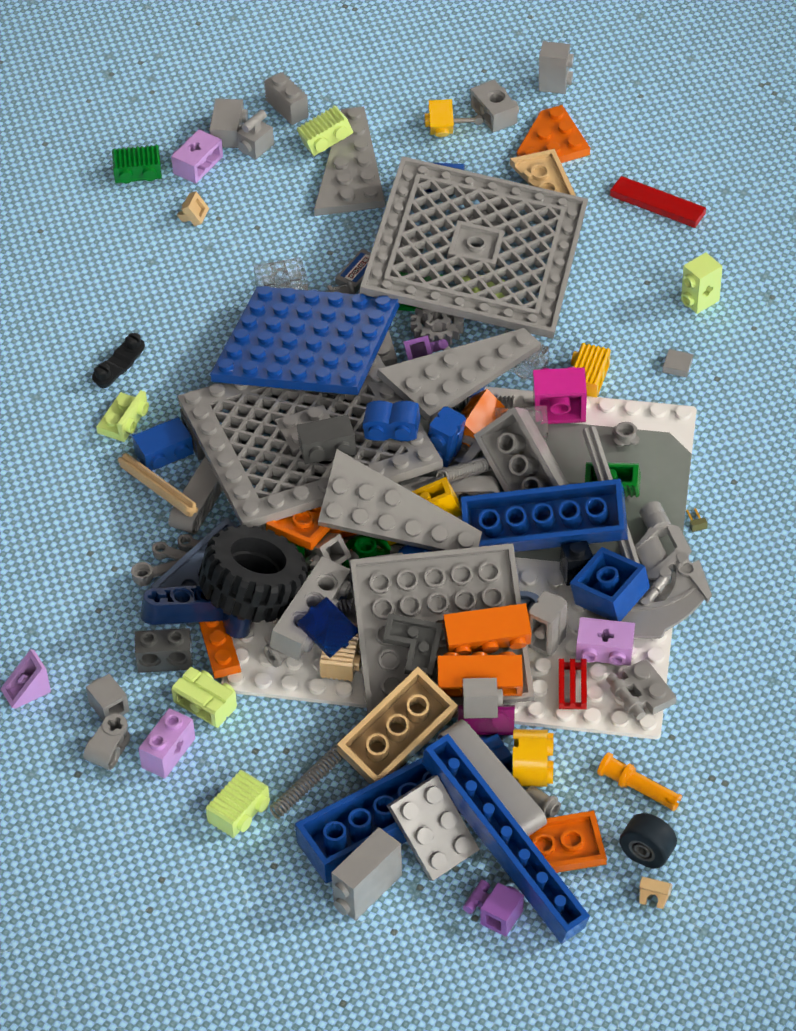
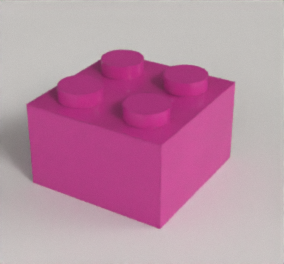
(562, 393)

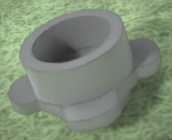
(625, 434)

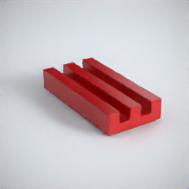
(572, 666)

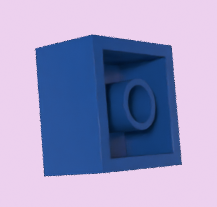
(610, 585)

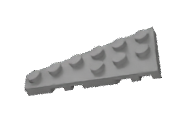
(351, 171)
(457, 372)
(377, 507)

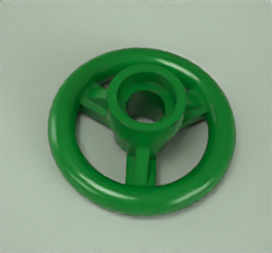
(366, 547)

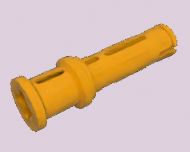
(627, 776)

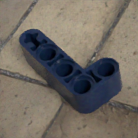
(187, 605)

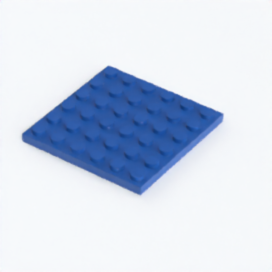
(305, 340)

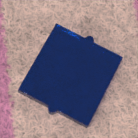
(328, 627)

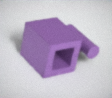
(421, 347)
(499, 908)

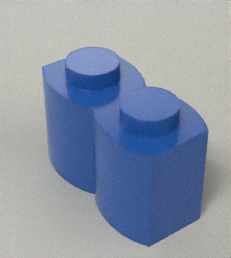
(391, 420)

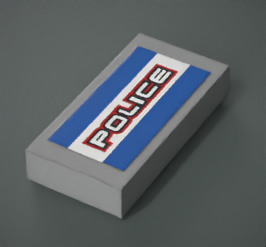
(354, 270)

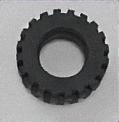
(251, 573)

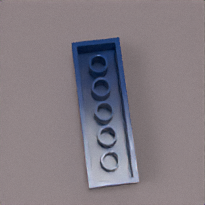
(549, 515)
(344, 825)

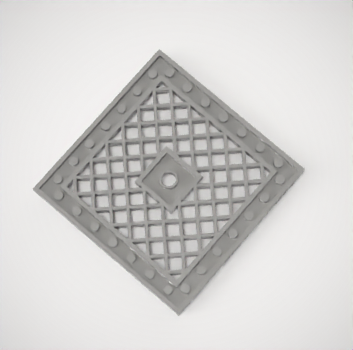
(416, 176)
(253, 505)

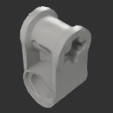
(108, 742)

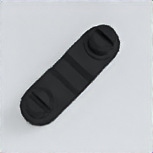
(119, 362)

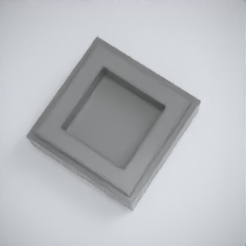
(677, 363)

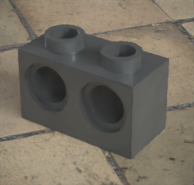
(163, 650)

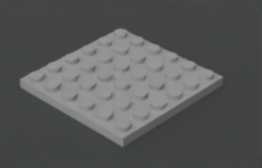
(426, 589)

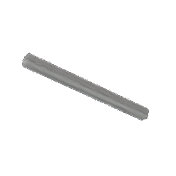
(603, 473)

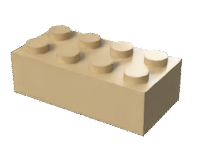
(397, 727)

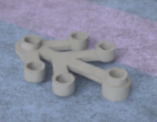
(144, 573)

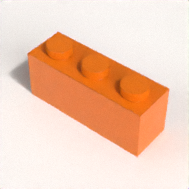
(487, 629)
(504, 667)

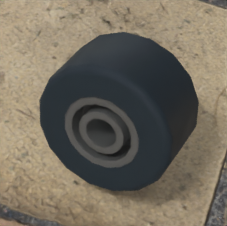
(648, 840)

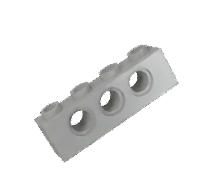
(325, 580)

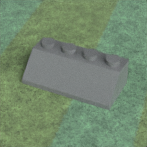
(519, 452)

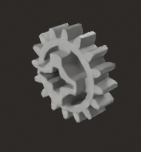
(436, 325)

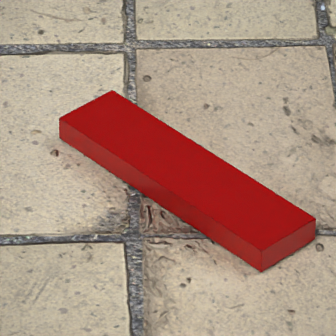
(658, 201)

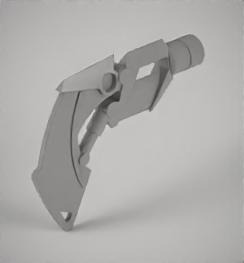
(690, 586)

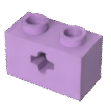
(197, 156)
(605, 641)
(167, 743)

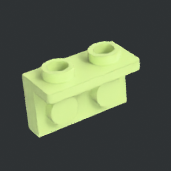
(123, 416)

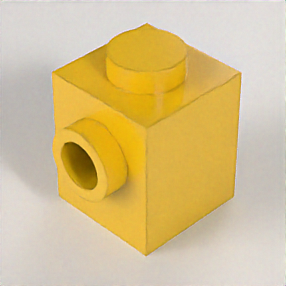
(440, 117)

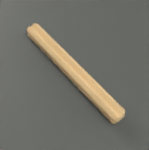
(158, 485)

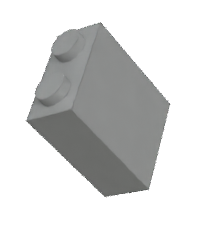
(366, 874)

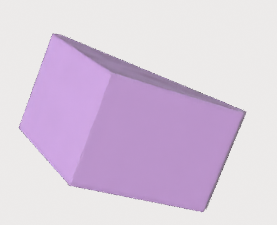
(27, 681)

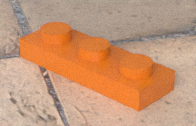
(219, 649)

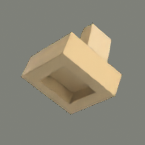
(193, 209)
(654, 887)

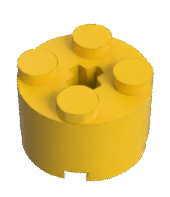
(531, 757)

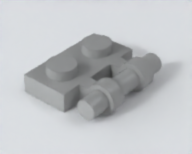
(648, 686)

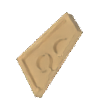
(543, 171)

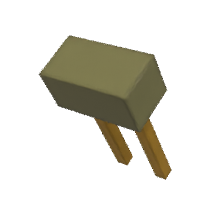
(697, 524)

